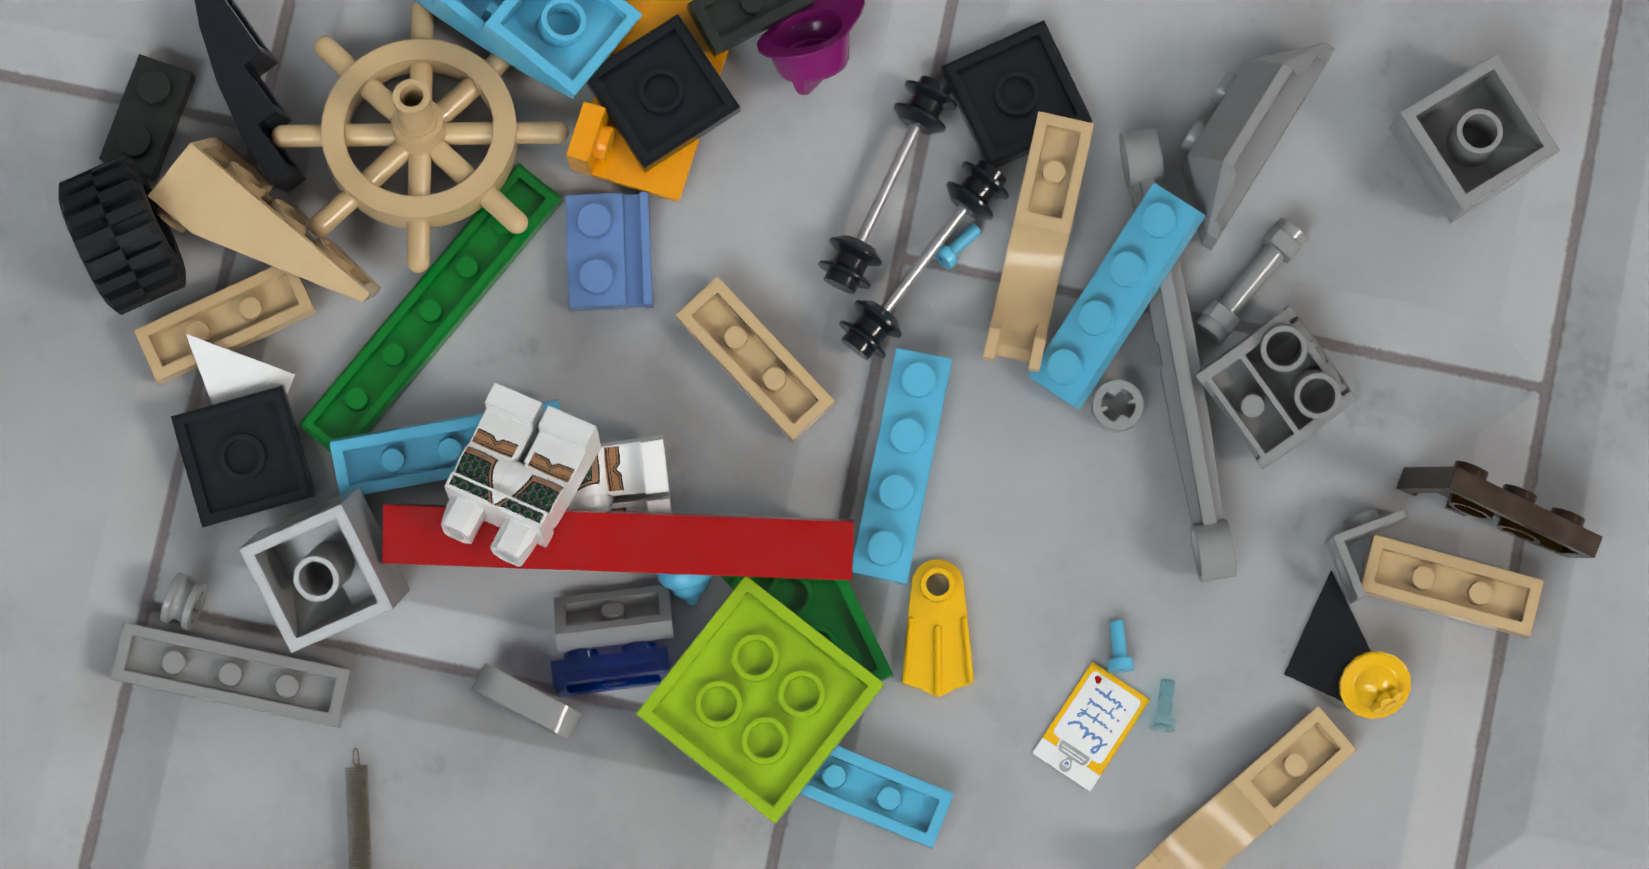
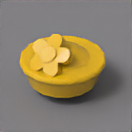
(1375, 684)

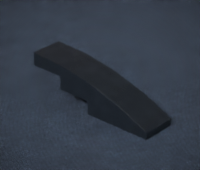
(238, 63)

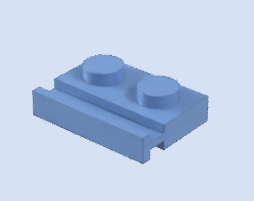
(609, 251)

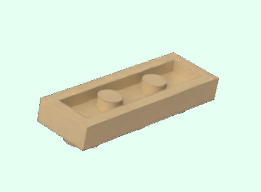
(225, 318)
(755, 359)
(1451, 586)

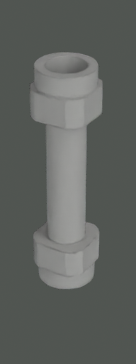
(1279, 245)

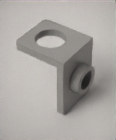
(1357, 527)

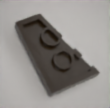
(1514, 506)

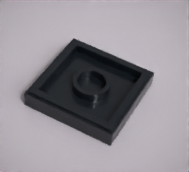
(1006, 87)
(662, 93)
(243, 456)

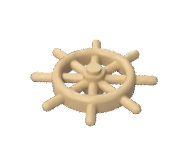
(417, 135)

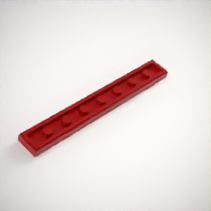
(638, 543)

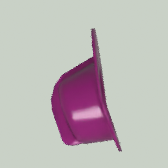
(812, 42)

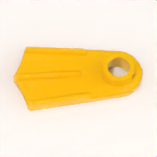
(937, 633)

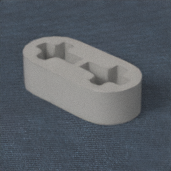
(526, 701)

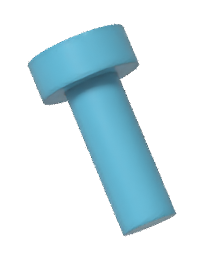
(947, 253)
(1120, 661)

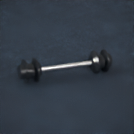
(921, 116)
(971, 198)

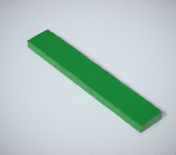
(429, 314)

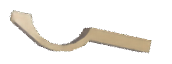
(1038, 239)
(1255, 797)

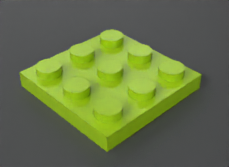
(760, 699)

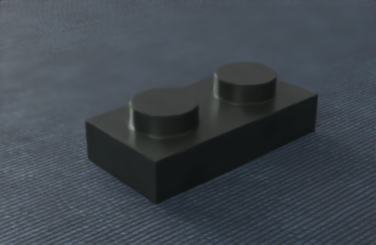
(735, 21)
(148, 115)

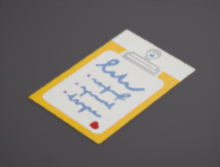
(1091, 726)

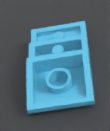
(546, 39)

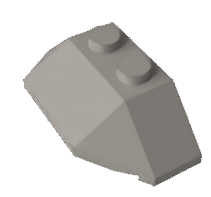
(1245, 130)

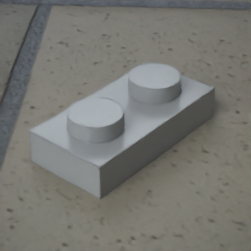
(613, 618)

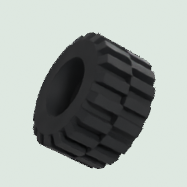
(121, 235)

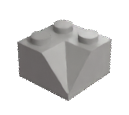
(1473, 138)
(324, 570)

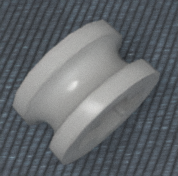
(1112, 389)
(184, 601)

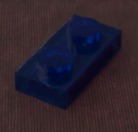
(588, 672)

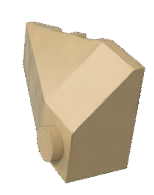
(228, 202)

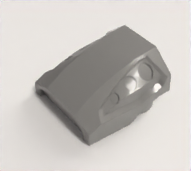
(1276, 387)

